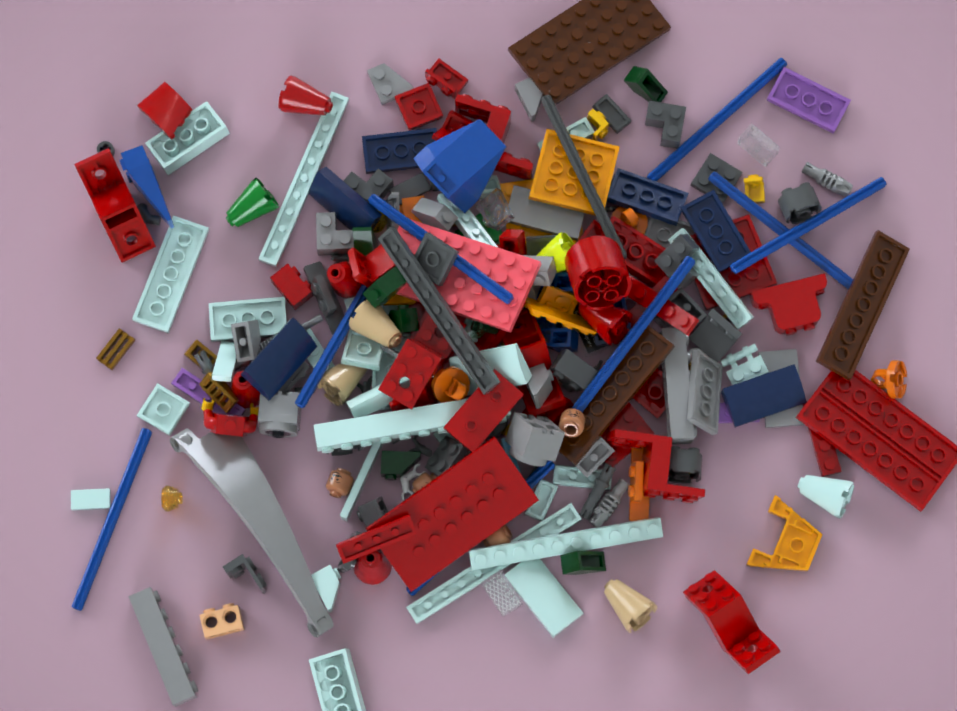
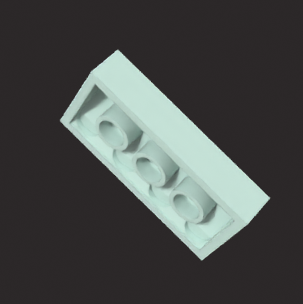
(196, 135)
(504, 359)
(372, 400)
(544, 595)
(337, 682)

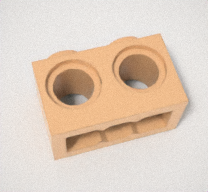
(222, 627)

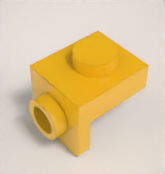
(598, 120)
(755, 188)

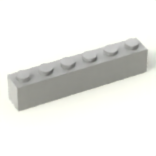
(676, 388)
(162, 646)

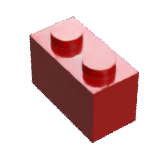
(291, 286)

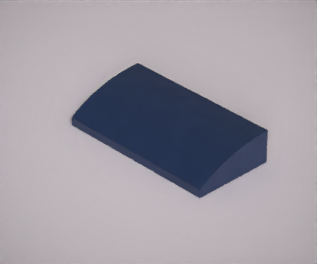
(343, 200)
(279, 359)
(764, 395)

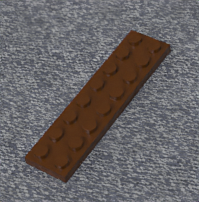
(862, 305)
(617, 391)

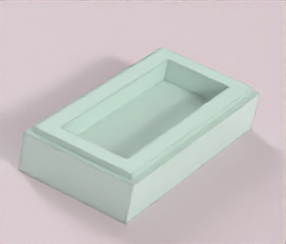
(545, 493)
(90, 499)

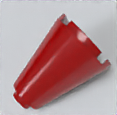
(303, 98)
(342, 281)
(608, 323)
(244, 391)
(374, 571)

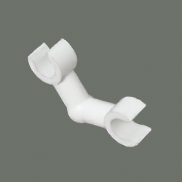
(405, 481)

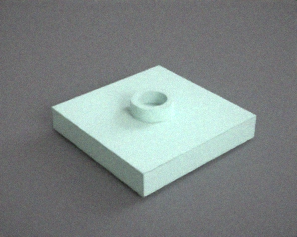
(362, 352)
(163, 409)

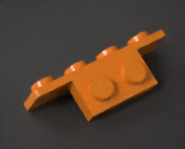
(637, 503)

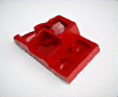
(165, 109)

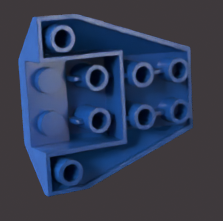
(462, 162)

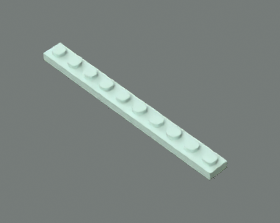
(302, 181)
(565, 543)
(471, 578)

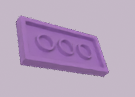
(808, 100)

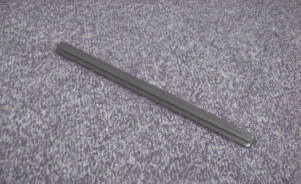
(580, 171)

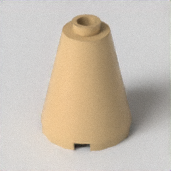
(375, 325)
(340, 382)
(629, 605)

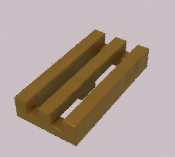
(105, 350)

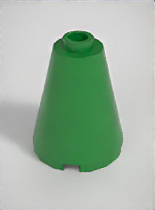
(251, 204)

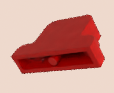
(792, 304)

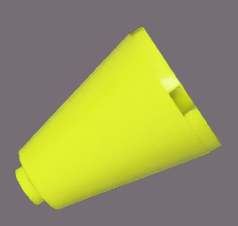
(558, 249)

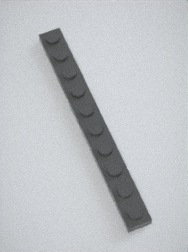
(439, 310)

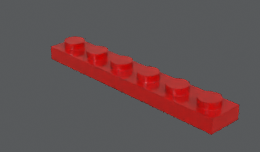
(669, 312)

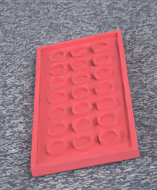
(465, 295)

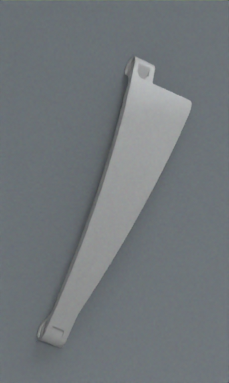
(242, 483)

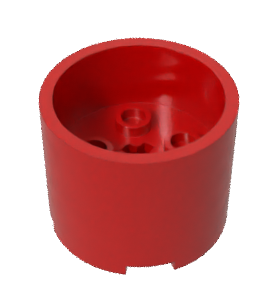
(597, 272)

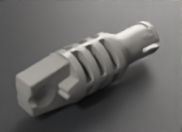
(828, 179)
(608, 503)

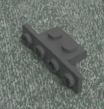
(324, 294)

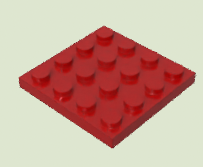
(750, 279)

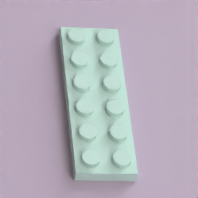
(170, 274)

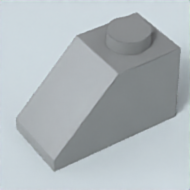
(529, 96)
(434, 214)
(246, 339)
(540, 384)

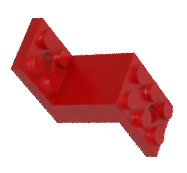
(499, 121)
(115, 205)
(535, 352)
(418, 362)
(656, 465)
(731, 622)

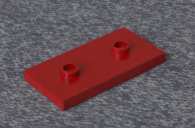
(482, 413)

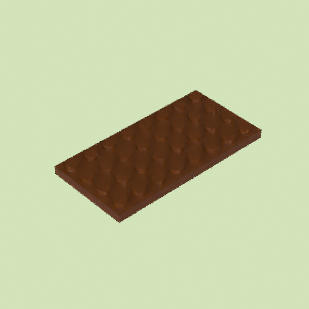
(586, 43)

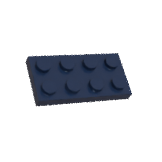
(395, 150)
(647, 196)
(715, 230)

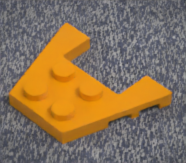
(795, 545)

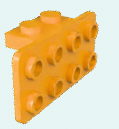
(558, 306)

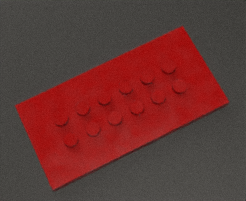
(881, 436)
(457, 512)

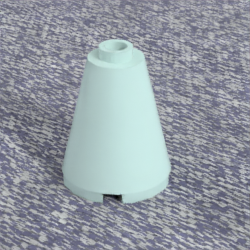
(827, 493)

